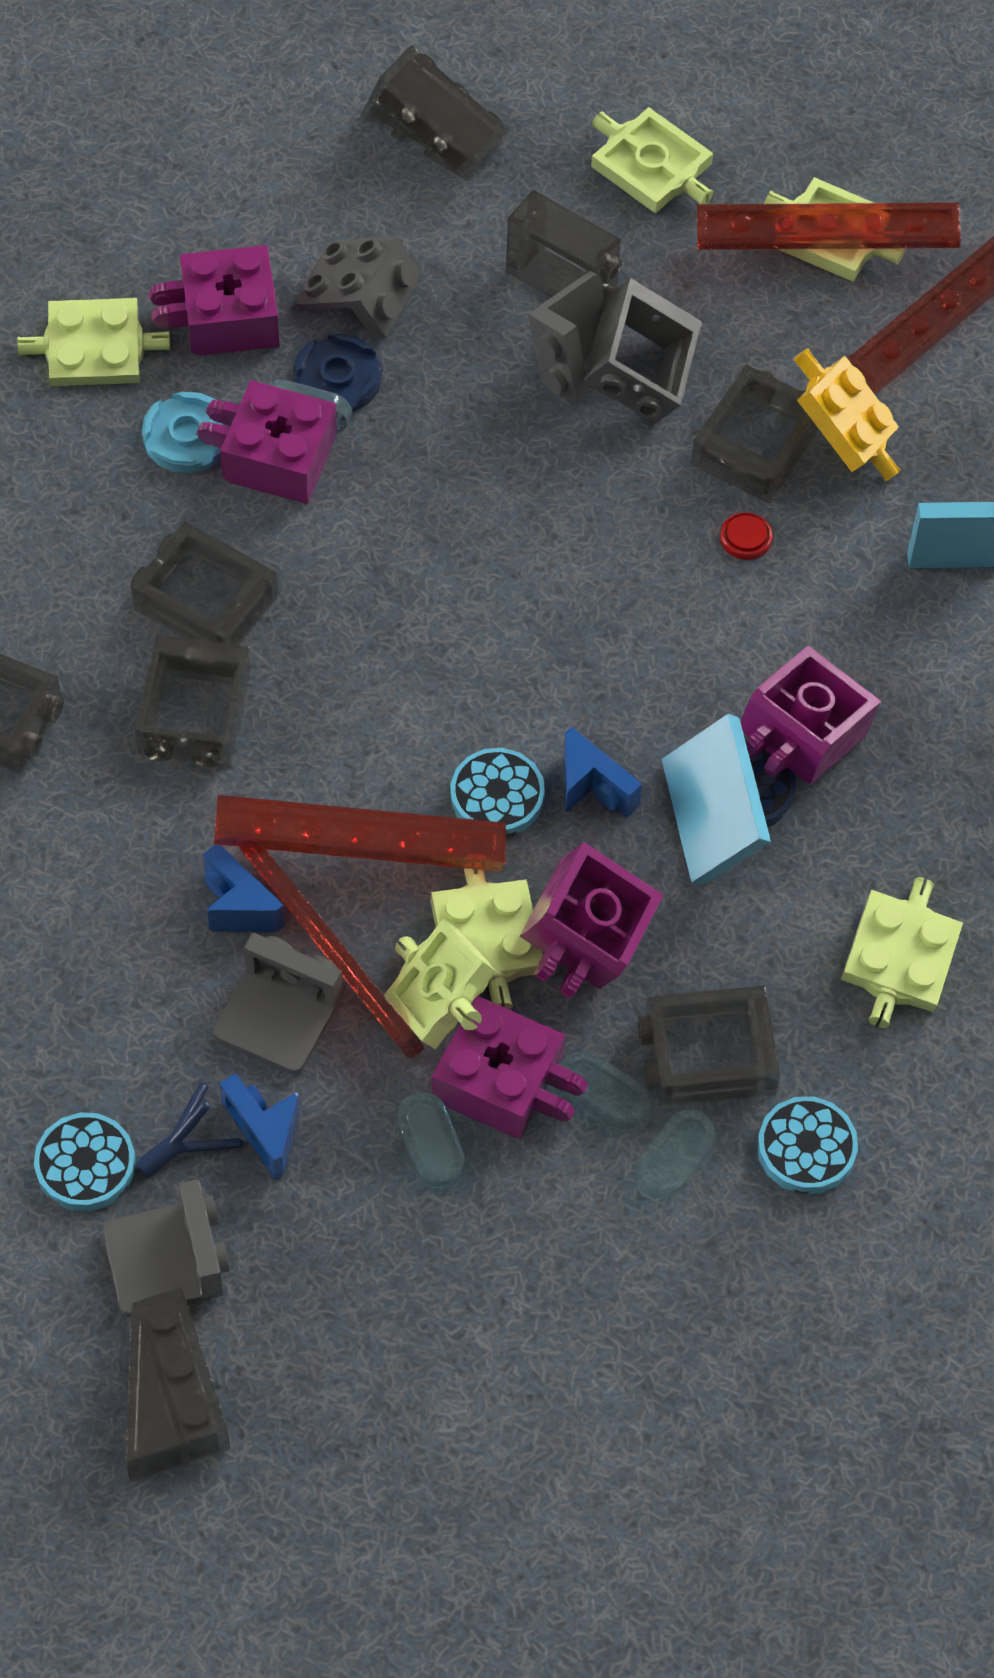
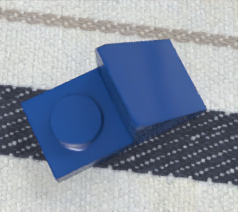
(591, 769)
(243, 900)
(267, 1130)

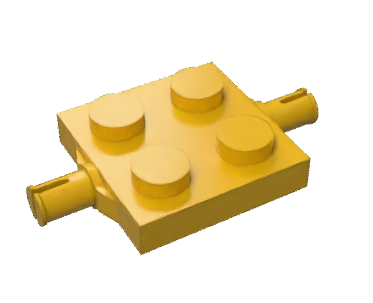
(848, 413)

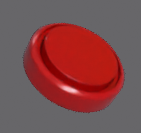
(746, 536)

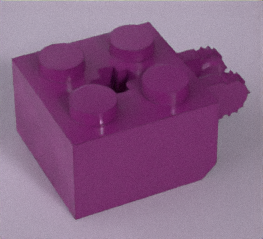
(222, 300)
(273, 440)
(807, 716)
(589, 919)
(526, 1063)

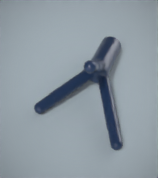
(173, 1144)

